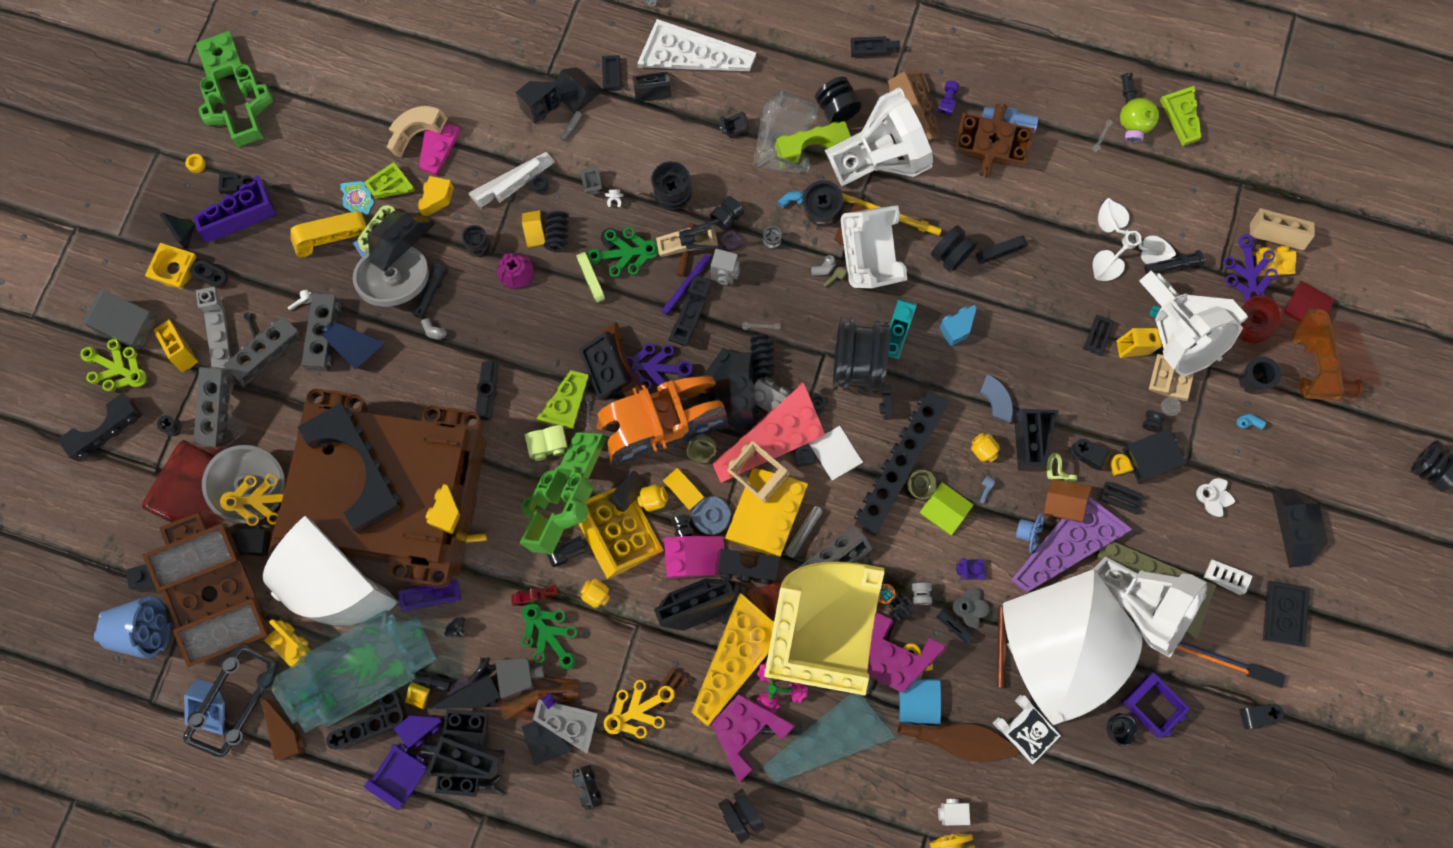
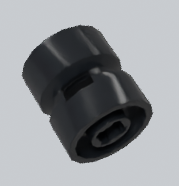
(729, 211)
(476, 240)

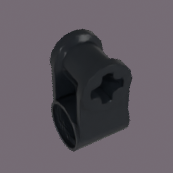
(1092, 454)
(1258, 715)

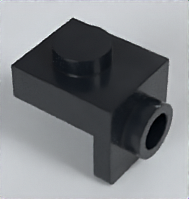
(734, 125)

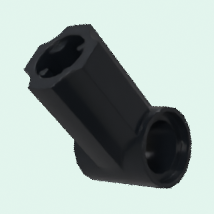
(566, 551)

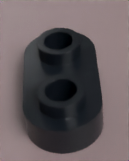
(210, 275)

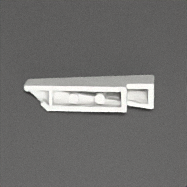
(511, 181)

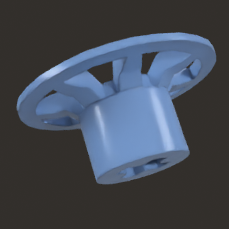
(1028, 531)

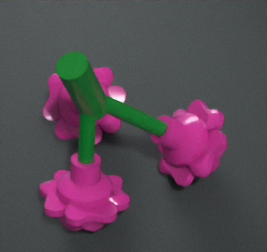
(769, 701)

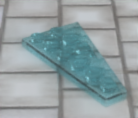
(839, 733)

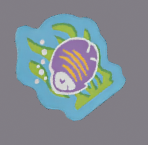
(356, 197)

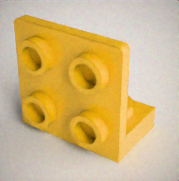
(286, 643)

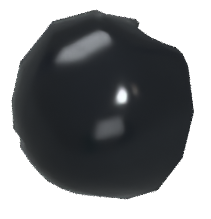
(1122, 729)

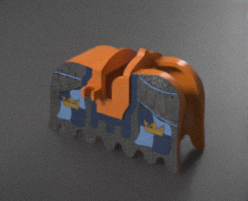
(651, 422)

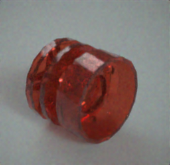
(1262, 319)

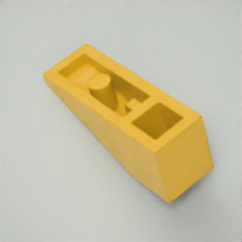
(175, 346)

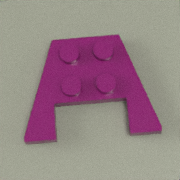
(893, 664)
(740, 724)

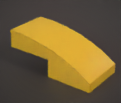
(683, 488)

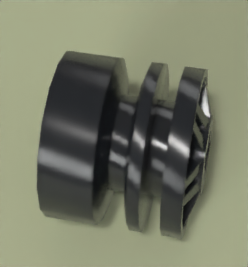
(838, 100)
(671, 185)
(1435, 463)

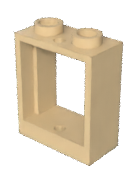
(774, 482)

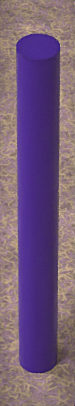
(686, 284)

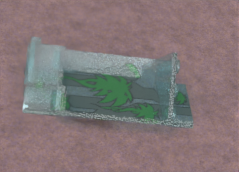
(353, 670)

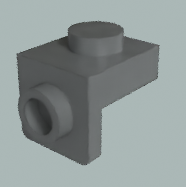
(591, 180)

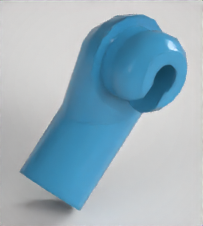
(791, 196)
(1250, 419)

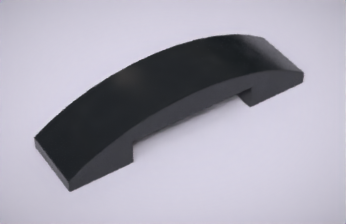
(690, 311)

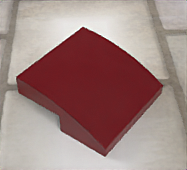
(1306, 298)

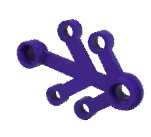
(1250, 272)
(653, 367)

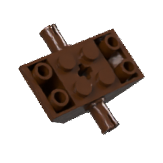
(1011, 140)

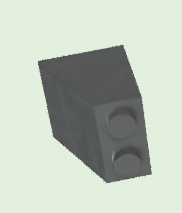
(120, 320)

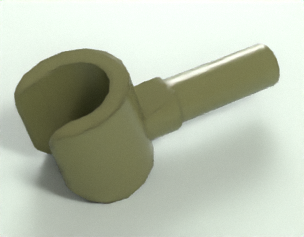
(839, 272)

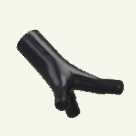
(482, 669)
(490, 785)

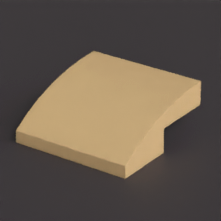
(1169, 382)

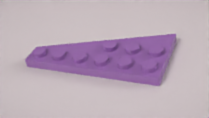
(1070, 544)

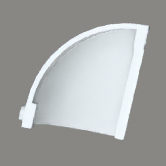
(321, 581)
(1072, 645)

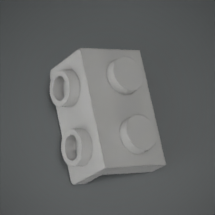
(769, 394)

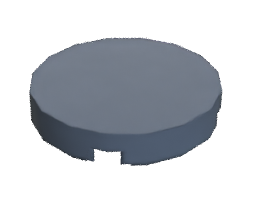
(711, 515)

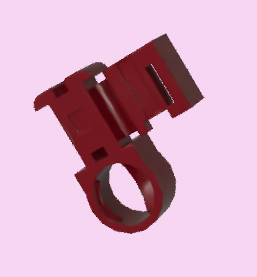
(535, 594)

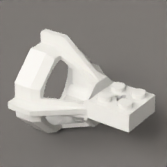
(875, 148)
(1188, 320)
(1144, 593)

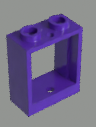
(1140, 690)

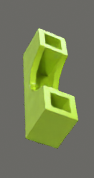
(791, 146)

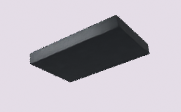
(604, 365)
(1286, 614)

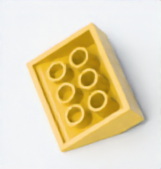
(767, 524)
(618, 537)

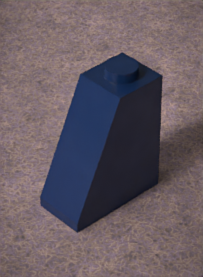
(350, 343)

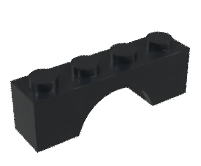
(120, 414)

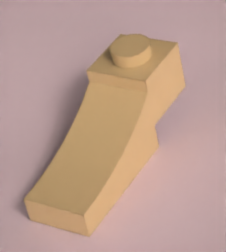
(671, 244)

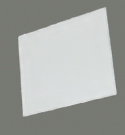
(835, 453)

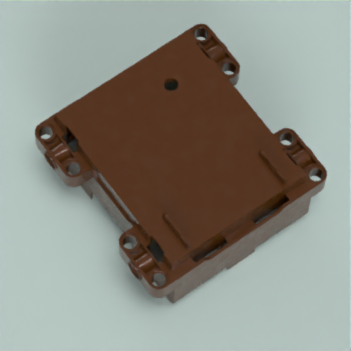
(417, 461)

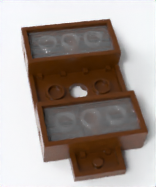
(188, 564)

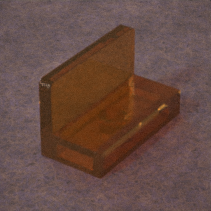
(516, 706)

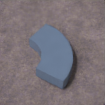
(998, 398)

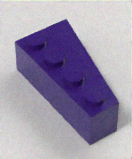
(236, 211)

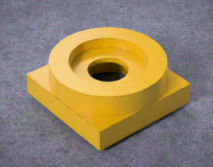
(163, 258)

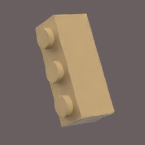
(1282, 229)

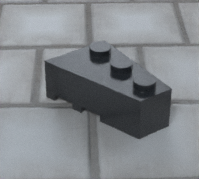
(1033, 437)

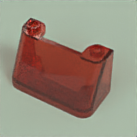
(179, 485)

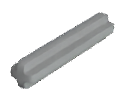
(803, 532)

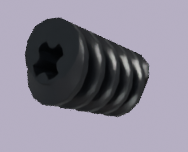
(555, 231)
(761, 357)

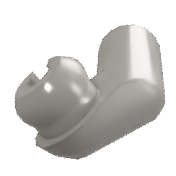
(433, 332)

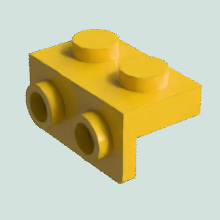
(1284, 260)

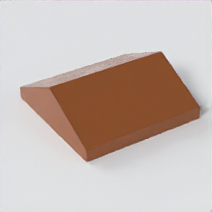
(1067, 500)

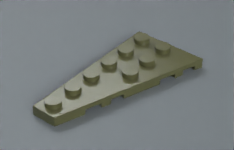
(1137, 561)

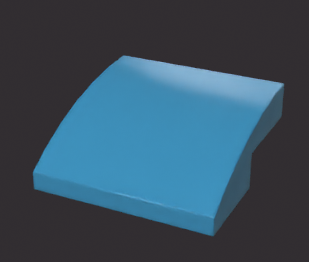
(921, 702)

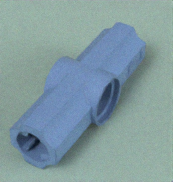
(1014, 117)

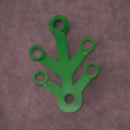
(625, 252)
(547, 633)

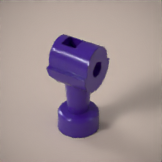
(947, 103)

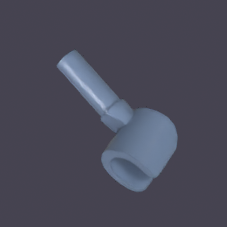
(988, 482)

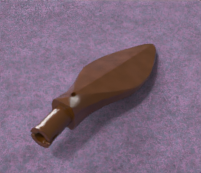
(962, 740)

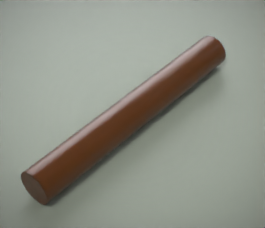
(684, 258)

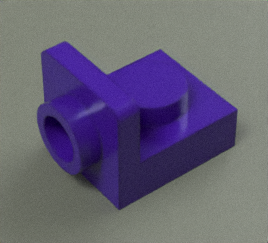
(971, 569)

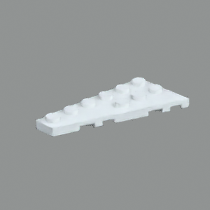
(684, 49)

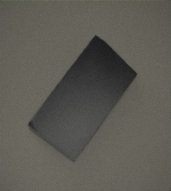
(627, 491)

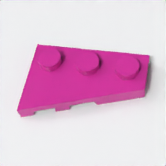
(437, 147)

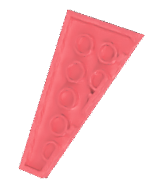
(779, 432)

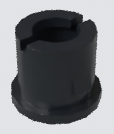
(1257, 365)

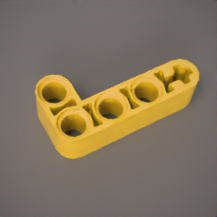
(326, 230)

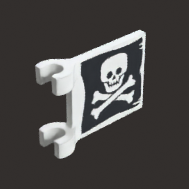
(1028, 731)

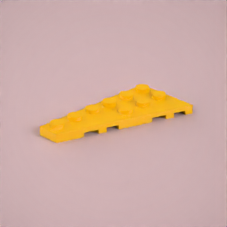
(737, 656)

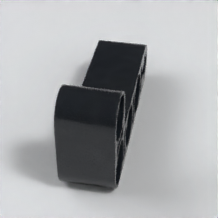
(366, 725)

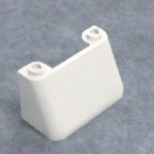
(871, 247)

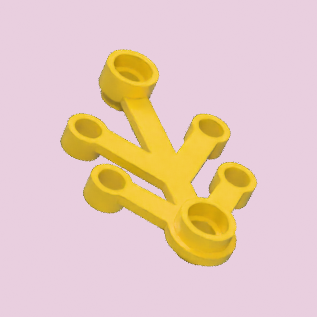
(255, 499)
(636, 711)

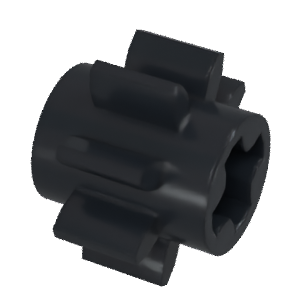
(900, 608)

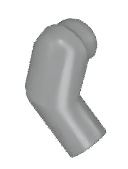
(825, 268)

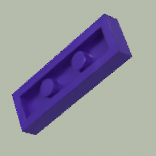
(429, 596)

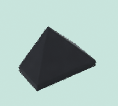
(180, 228)

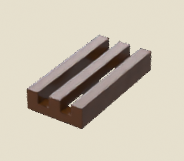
(677, 691)

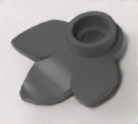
(974, 607)

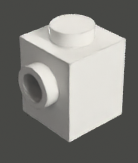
(954, 813)

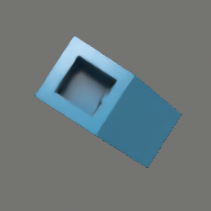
(958, 327)

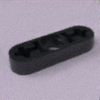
(1001, 249)

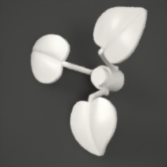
(1106, 264)

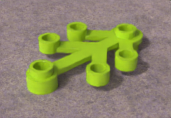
(115, 368)

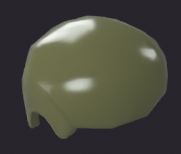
(701, 448)
(921, 484)

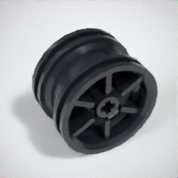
(861, 356)

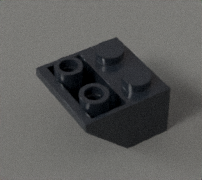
(538, 99)

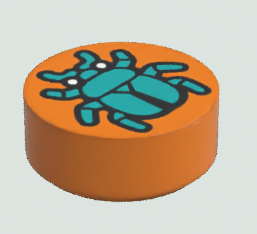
(886, 594)

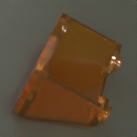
(1318, 337)

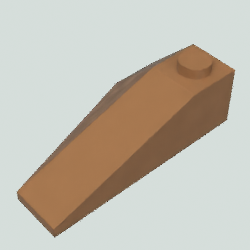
(915, 90)

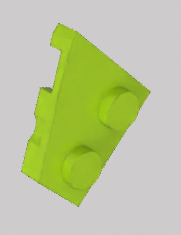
(389, 183)

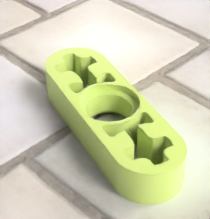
(379, 217)
(590, 277)

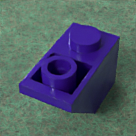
(417, 728)

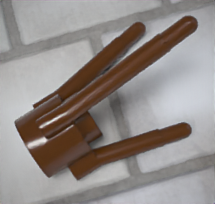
(570, 690)

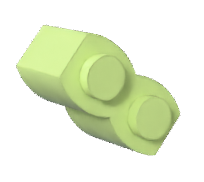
(546, 442)

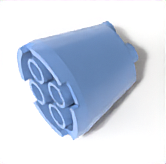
(135, 628)

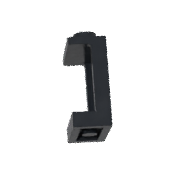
(1154, 455)

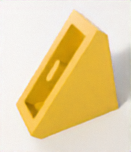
(533, 228)

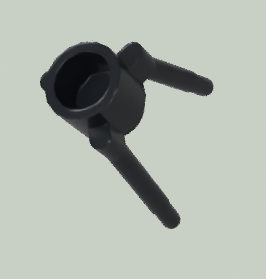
(688, 236)

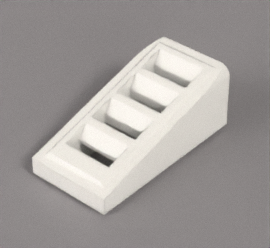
(1241, 589)

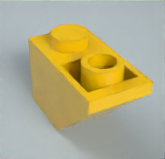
(436, 195)
(445, 511)

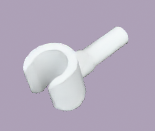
(305, 299)

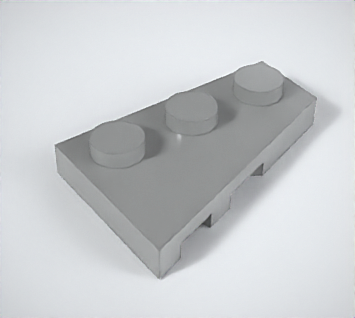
(568, 723)

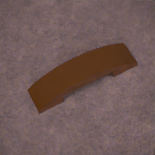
(633, 377)

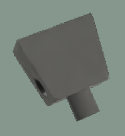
(517, 677)

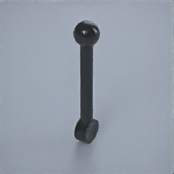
(248, 317)

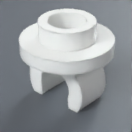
(614, 194)

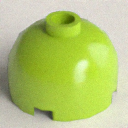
(1139, 115)

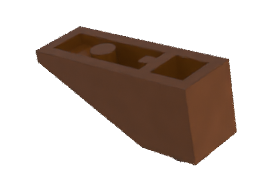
(283, 736)

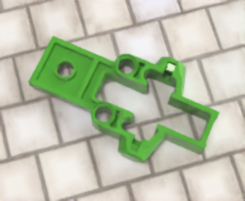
(222, 66)
(577, 464)

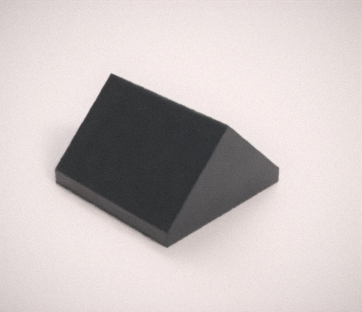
(652, 86)
(576, 88)

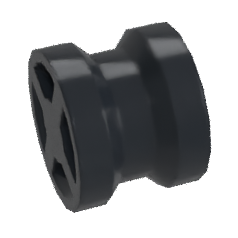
(1153, 421)

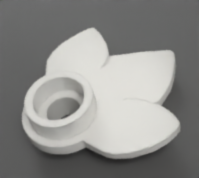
(1216, 498)

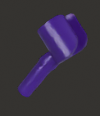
(549, 701)

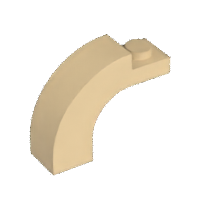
(412, 122)

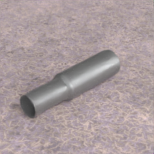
(571, 125)

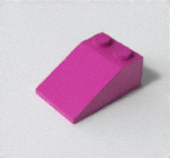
(692, 556)

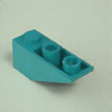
(900, 325)

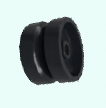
(820, 193)
(954, 248)
(740, 816)

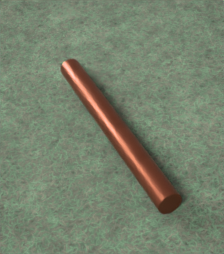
(1001, 661)

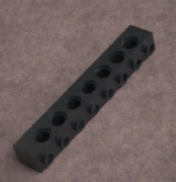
(936, 406)

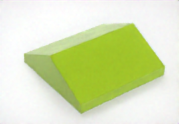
(946, 509)

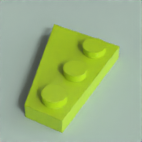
(1183, 115)
(566, 402)

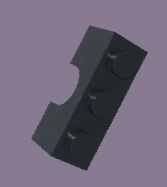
(729, 566)

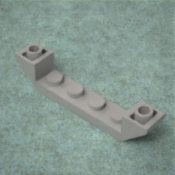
(216, 328)

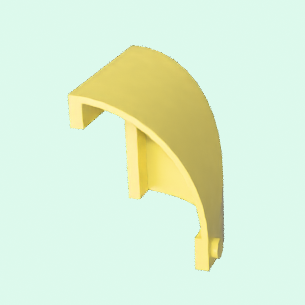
(825, 626)

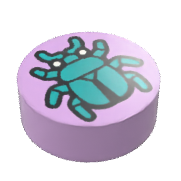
(1134, 136)

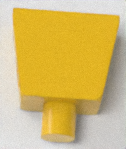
(1139, 342)

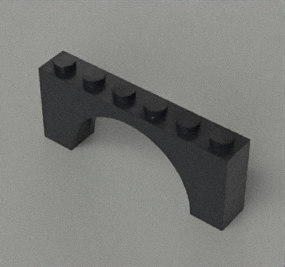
(377, 498)

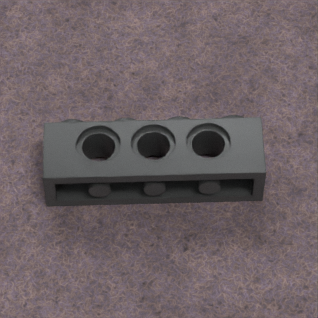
(319, 305)
(261, 360)
(206, 396)
(845, 548)

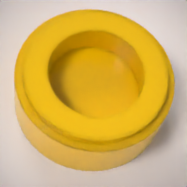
(195, 163)

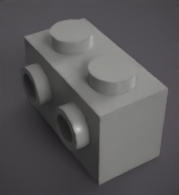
(724, 267)

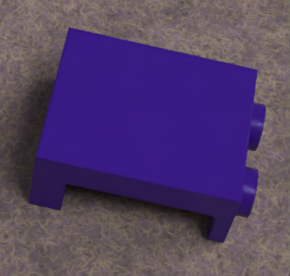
(397, 776)

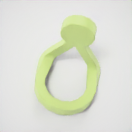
(1068, 478)

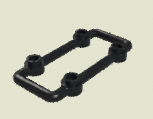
(232, 735)

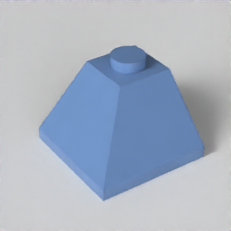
(215, 714)

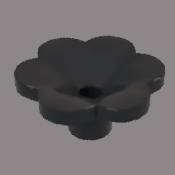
(455, 627)

